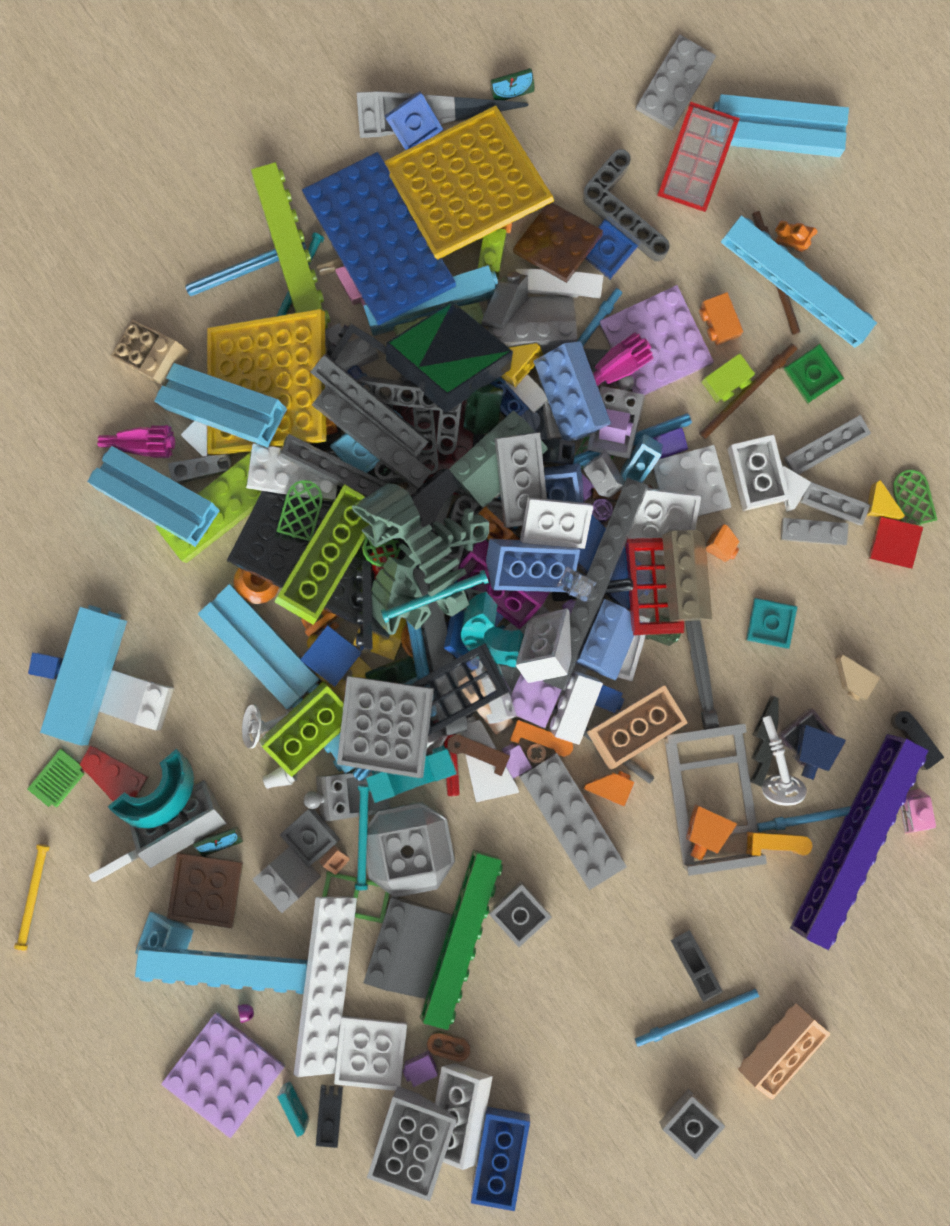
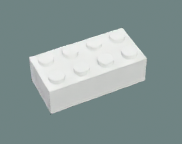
(466, 1097)

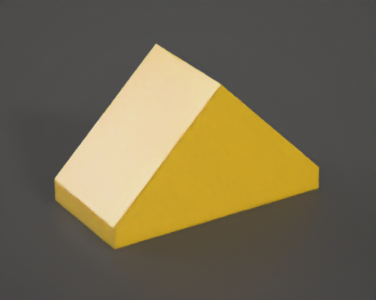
(882, 503)

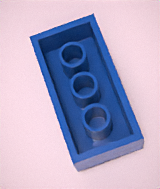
(500, 1159)

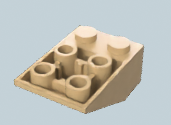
(149, 352)

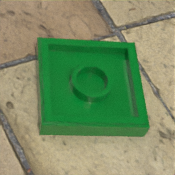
(813, 373)

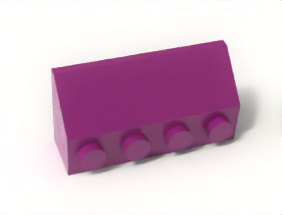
(513, 605)

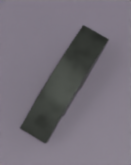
(763, 751)

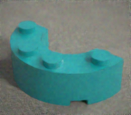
(480, 628)
(387, 785)
(165, 801)

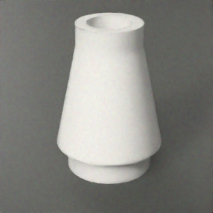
(278, 778)

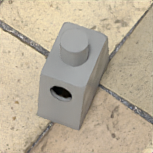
(604, 475)

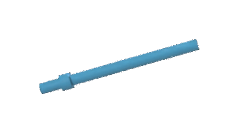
(605, 309)
(781, 823)
(657, 1033)

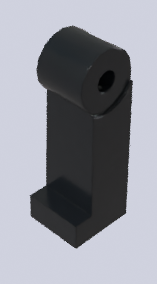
(914, 732)

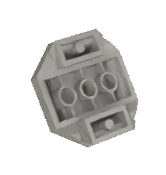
(423, 831)

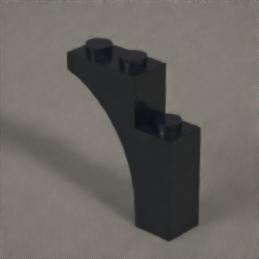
(558, 453)
(431, 498)

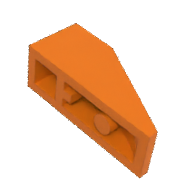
(723, 543)

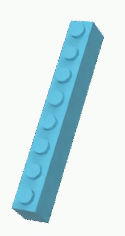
(798, 281)
(220, 968)

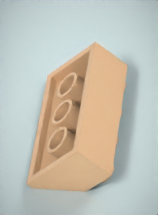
(783, 1051)

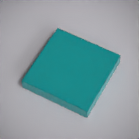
(771, 623)
(293, 1108)

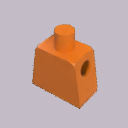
(707, 831)

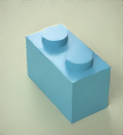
(642, 459)

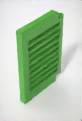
(57, 779)

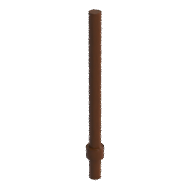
(783, 296)
(777, 363)

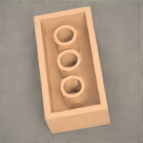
(637, 727)

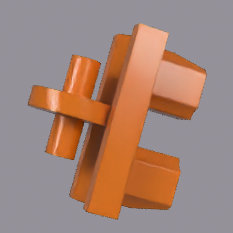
(795, 235)
(322, 623)

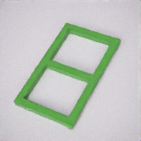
(357, 915)

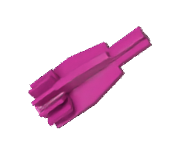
(623, 359)
(143, 441)

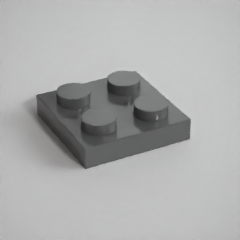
(310, 837)

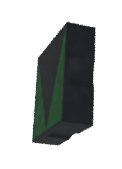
(448, 356)

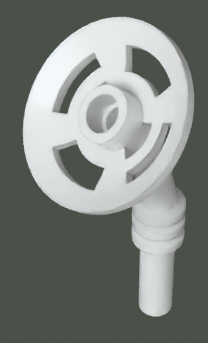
(255, 725)
(784, 780)

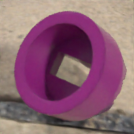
(245, 1012)

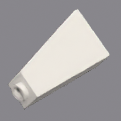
(484, 780)

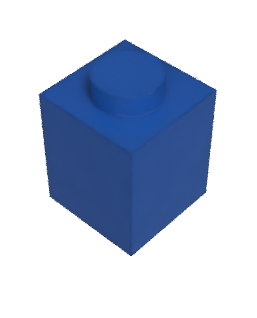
(45, 665)
(609, 699)

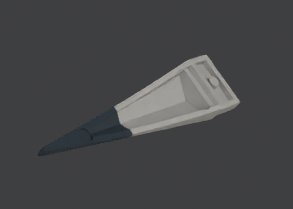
(376, 104)

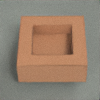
(334, 860)

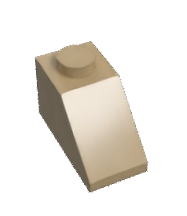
(855, 678)

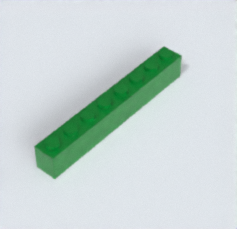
(461, 939)

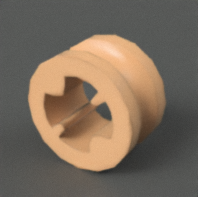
(542, 753)

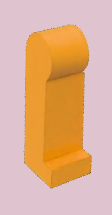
(774, 841)

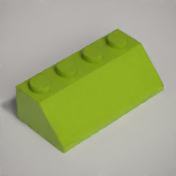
(305, 729)

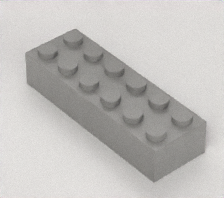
(572, 821)

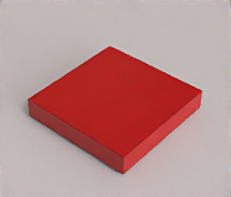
(896, 542)

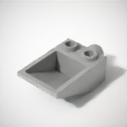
(619, 404)
(342, 793)

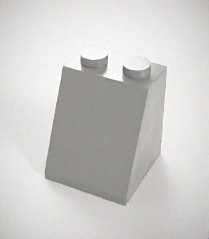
(286, 879)

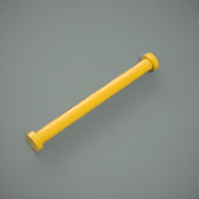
(31, 898)

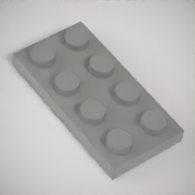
(675, 82)
(519, 474)

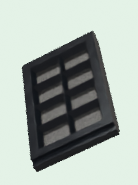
(463, 687)

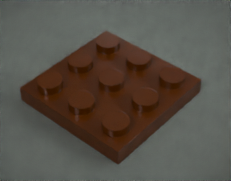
(557, 241)
(205, 890)

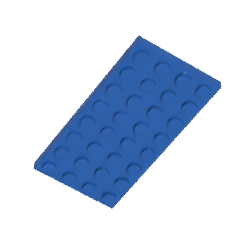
(377, 239)

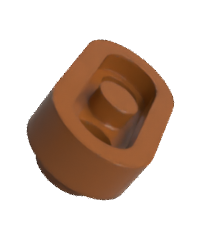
(447, 1048)

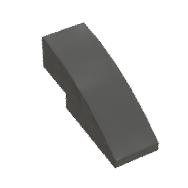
(696, 966)

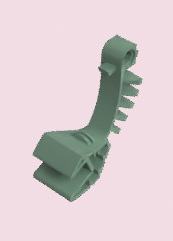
(395, 516)
(397, 583)

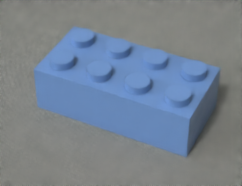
(572, 391)

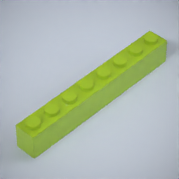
(288, 239)

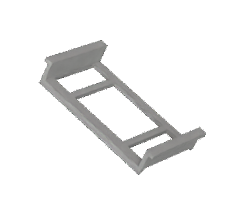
(675, 768)

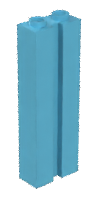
(786, 125)
(470, 289)
(221, 404)
(153, 496)
(259, 647)
(84, 675)

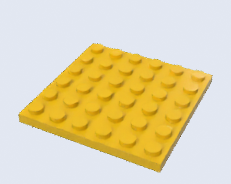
(467, 182)
(274, 360)

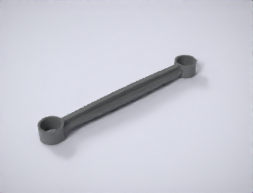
(702, 675)

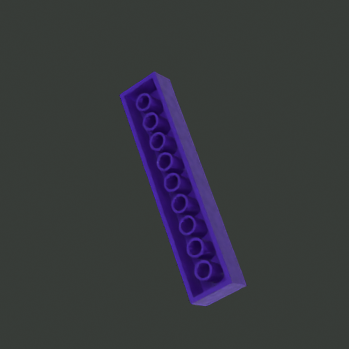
(858, 840)

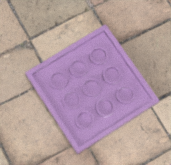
(670, 332)
(223, 1075)

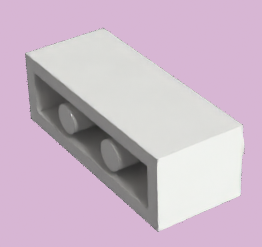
(575, 707)

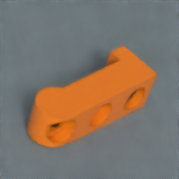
(541, 737)

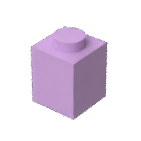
(619, 427)
(517, 762)

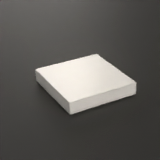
(113, 866)

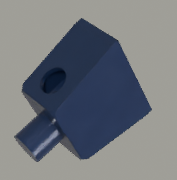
(817, 750)

